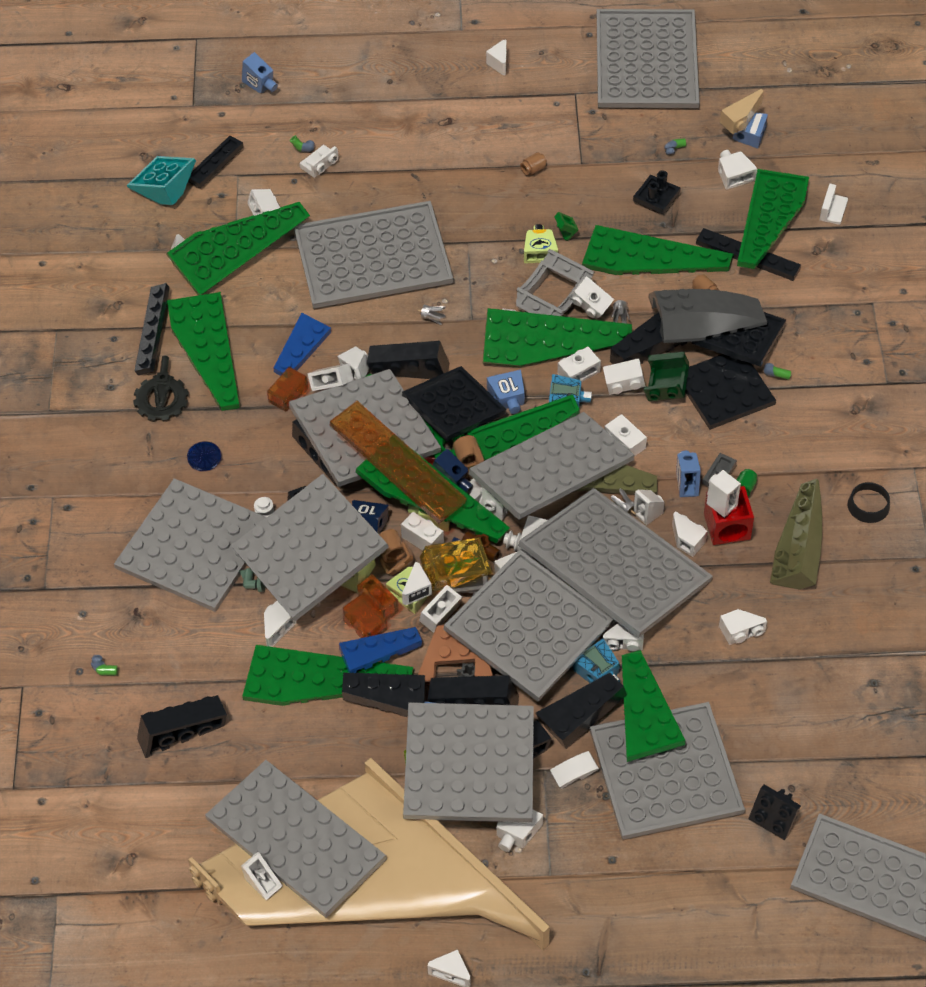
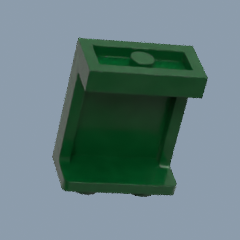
(667, 376)

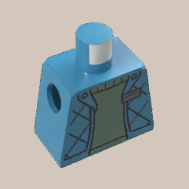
(565, 386)
(597, 662)

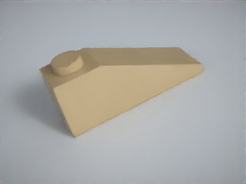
(739, 114)

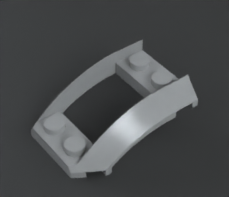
(560, 265)

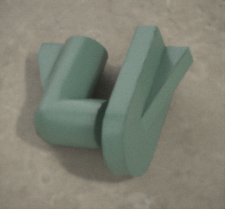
(249, 583)

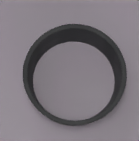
(869, 517)

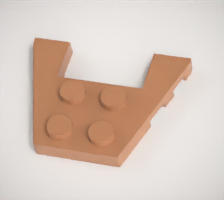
(448, 650)

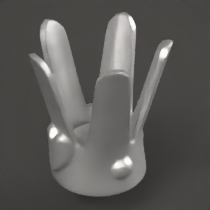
(620, 307)
(429, 313)
(628, 506)

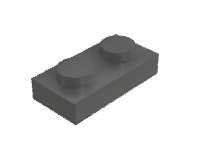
(721, 463)

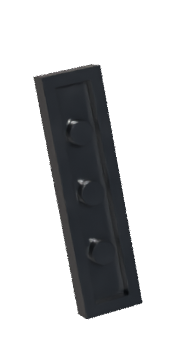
(215, 161)

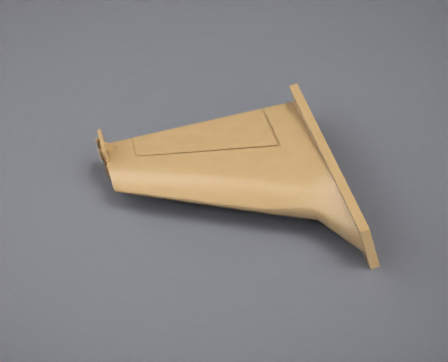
(423, 873)

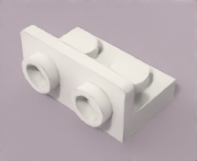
(319, 160)

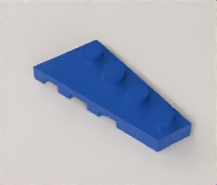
(301, 344)
(369, 650)

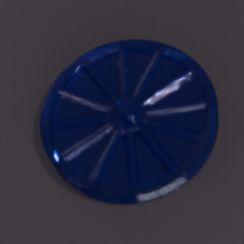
(204, 456)

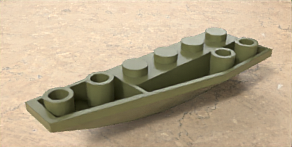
(801, 540)

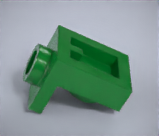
(566, 225)

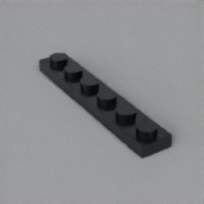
(770, 262)
(152, 329)

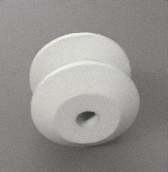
(264, 506)
(511, 540)

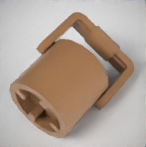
(468, 452)
(395, 552)

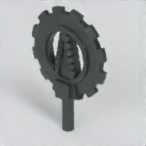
(161, 385)

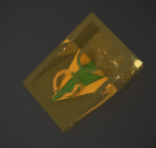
(454, 563)

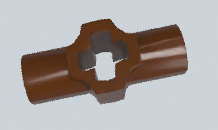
(491, 551)

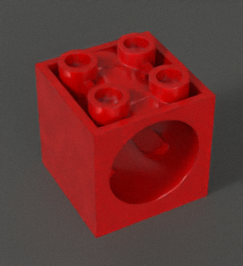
(734, 526)

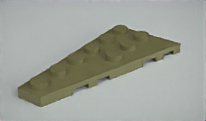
(626, 478)

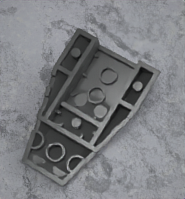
(704, 312)

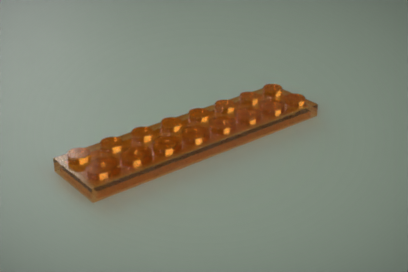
(398, 462)

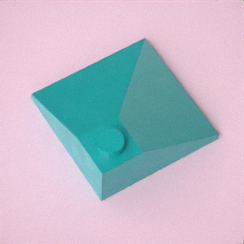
(163, 179)

